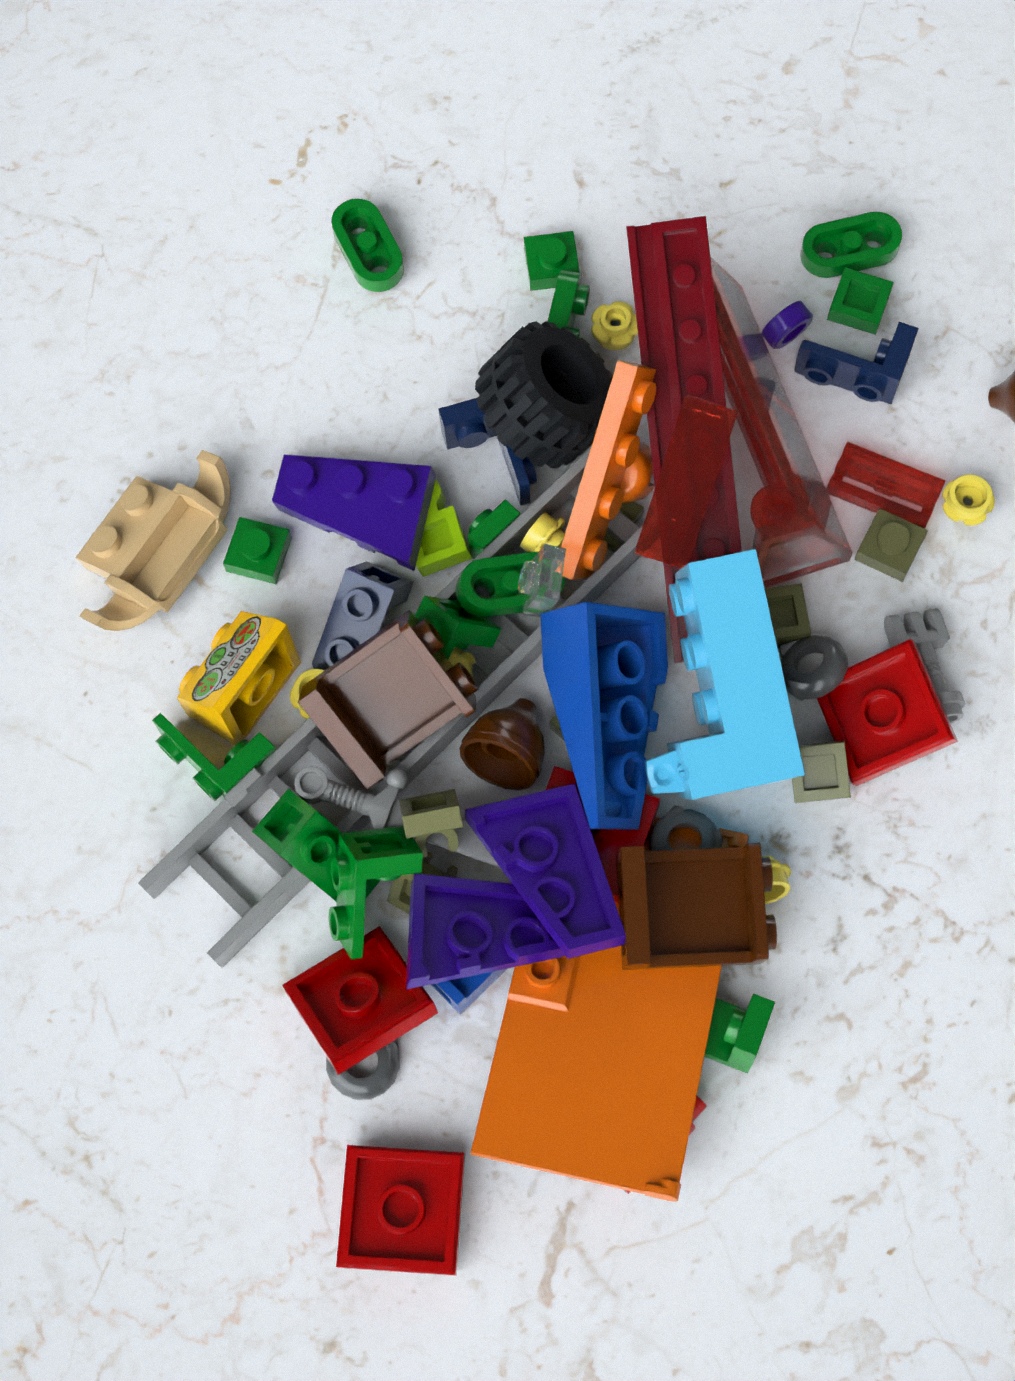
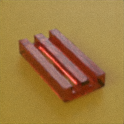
(887, 478)

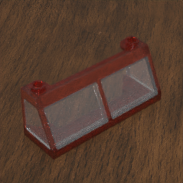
(793, 511)

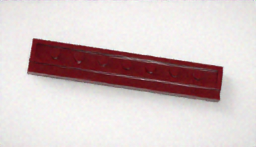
(683, 345)

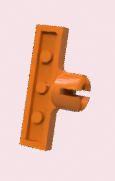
(615, 471)

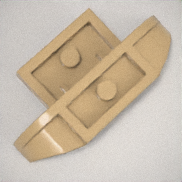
(156, 543)

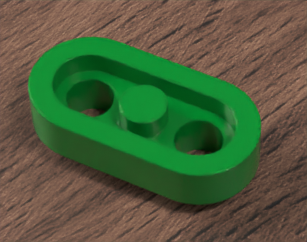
(847, 243)
(370, 248)
(568, 300)
(500, 578)

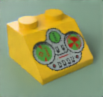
(239, 675)

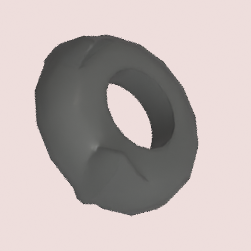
(822, 679)
(679, 818)
(373, 1085)

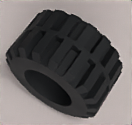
(544, 394)

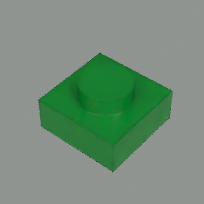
(548, 256)
(860, 301)
(489, 526)
(257, 550)

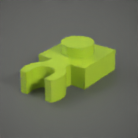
(443, 537)

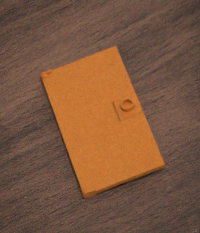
(601, 1065)

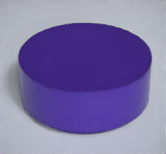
(787, 325)

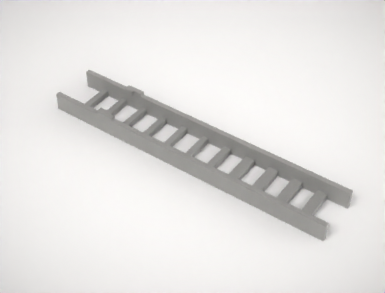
(307, 737)

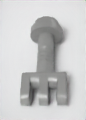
(928, 635)

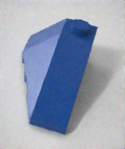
(603, 686)

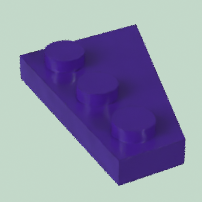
(365, 501)
(554, 865)
(470, 930)

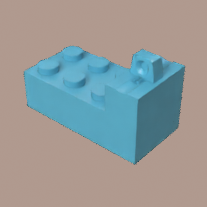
(738, 681)

